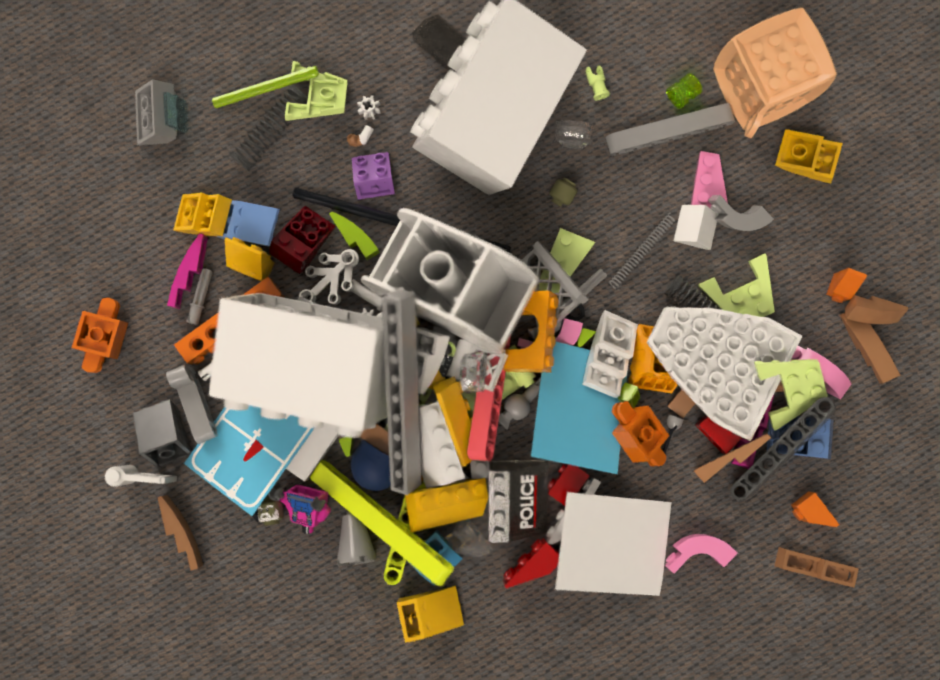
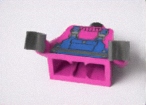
(304, 505)

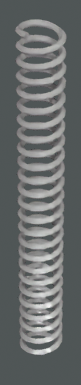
(660, 233)

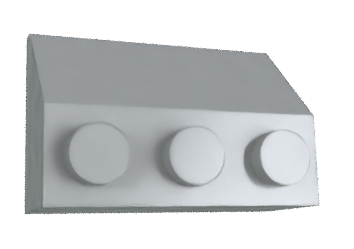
(150, 113)

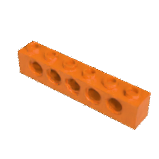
(188, 345)

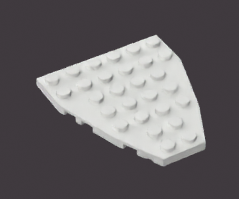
(714, 360)

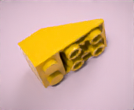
(247, 260)
(429, 613)

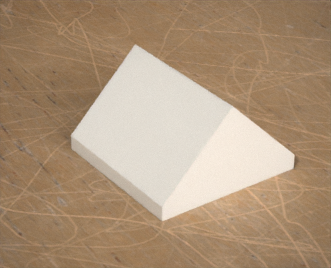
(696, 226)

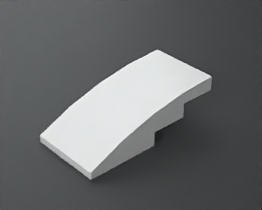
(610, 354)

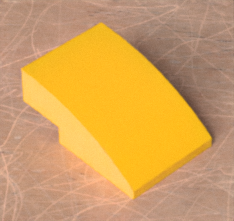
(808, 155)
(202, 214)

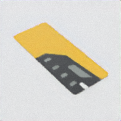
(442, 372)

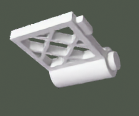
(463, 347)
(129, 474)

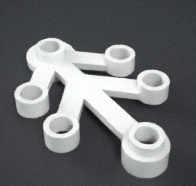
(332, 275)

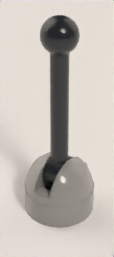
(673, 423)

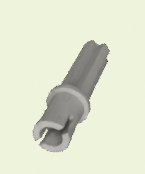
(199, 297)

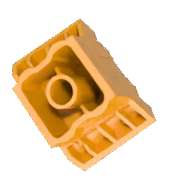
(646, 368)

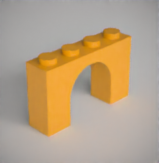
(539, 354)

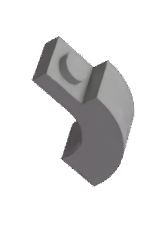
(750, 220)

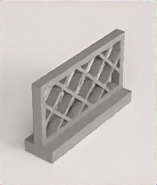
(561, 276)

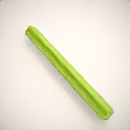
(265, 87)

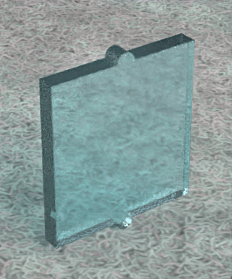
(175, 112)

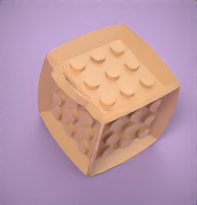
(774, 69)

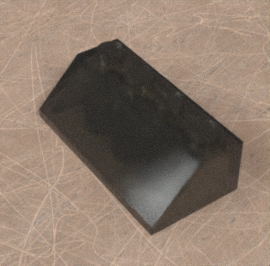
(438, 39)

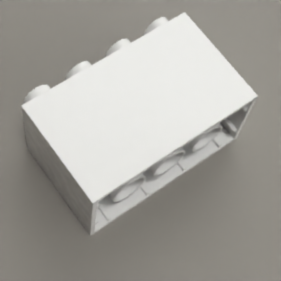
(498, 96)
(300, 362)

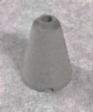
(354, 543)

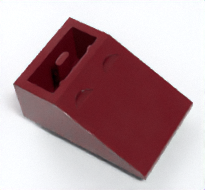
(301, 239)

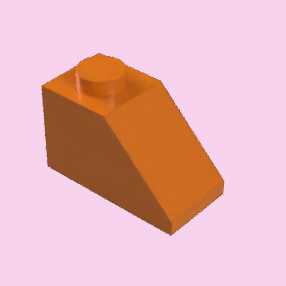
(845, 284)
(812, 510)

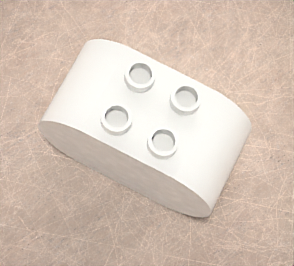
(455, 280)

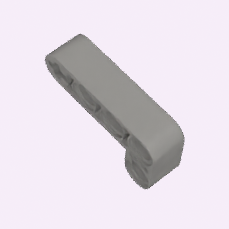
(193, 403)

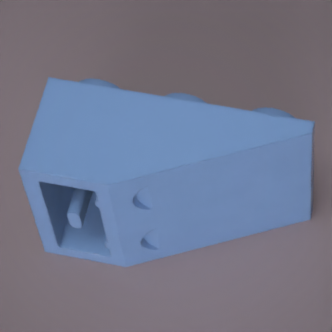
(251, 223)
(817, 446)

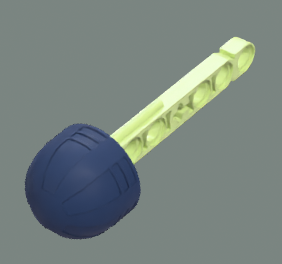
(371, 465)

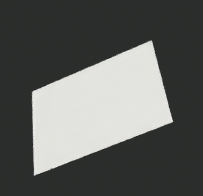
(613, 544)

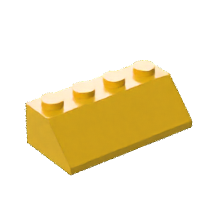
(455, 415)
(446, 503)

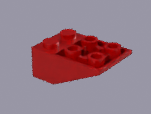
(535, 564)

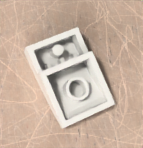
(430, 354)

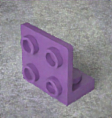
(372, 175)

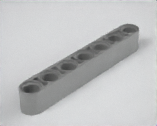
(666, 129)

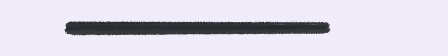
(363, 211)

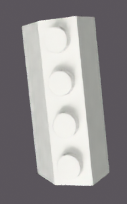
(437, 451)

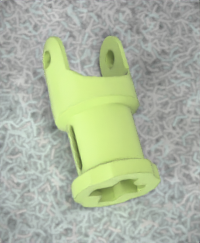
(597, 83)

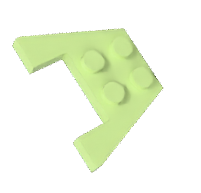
(325, 97)
(749, 299)
(801, 385)

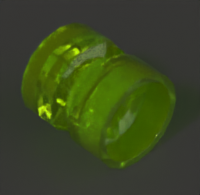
(686, 89)

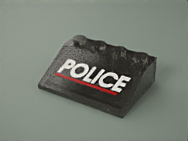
(517, 499)

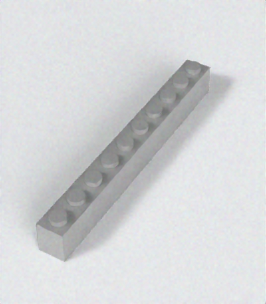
(402, 390)

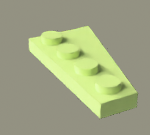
(569, 251)

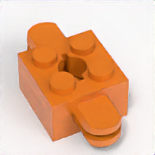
(92, 334)
(640, 433)

